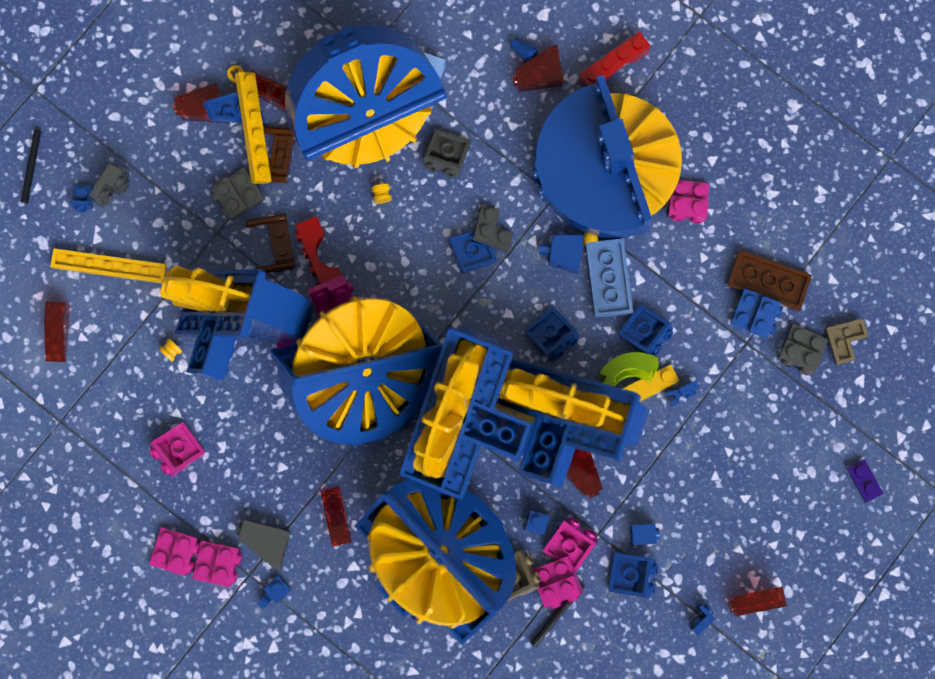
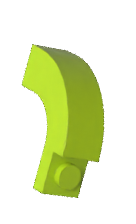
(629, 365)

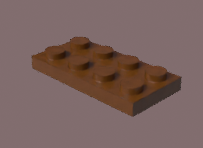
(769, 279)

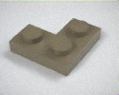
(841, 338)

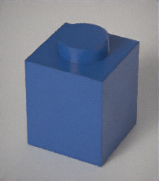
(537, 523)
(644, 534)

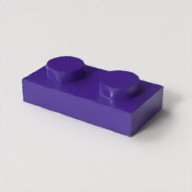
(864, 480)

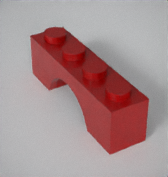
(624, 54)
(311, 235)

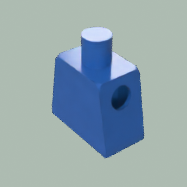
(564, 252)

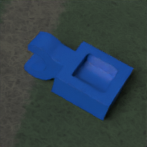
(687, 391)
(275, 590)

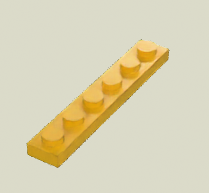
(253, 128)
(108, 266)

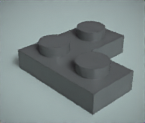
(488, 233)

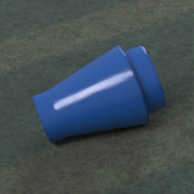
(524, 50)

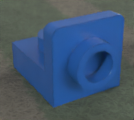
(81, 198)
(701, 623)

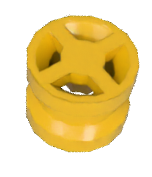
(381, 193)
(170, 349)

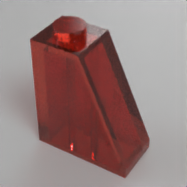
(540, 72)
(191, 105)
(583, 474)
(757, 601)

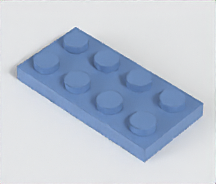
(609, 278)

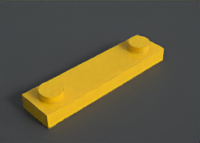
(662, 380)

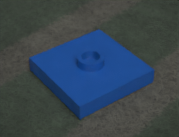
(470, 253)

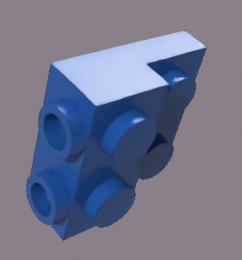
(757, 313)
(646, 331)
(552, 334)
(633, 575)

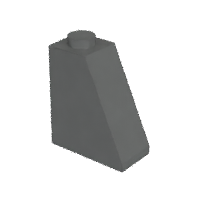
(265, 541)

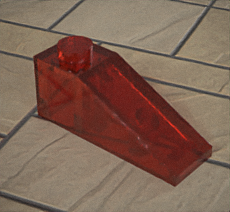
(271, 91)
(56, 330)
(336, 517)

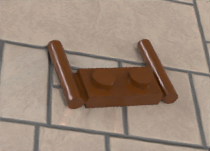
(281, 153)
(280, 242)

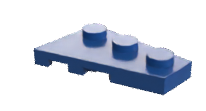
(225, 109)

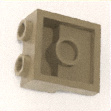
(526, 578)

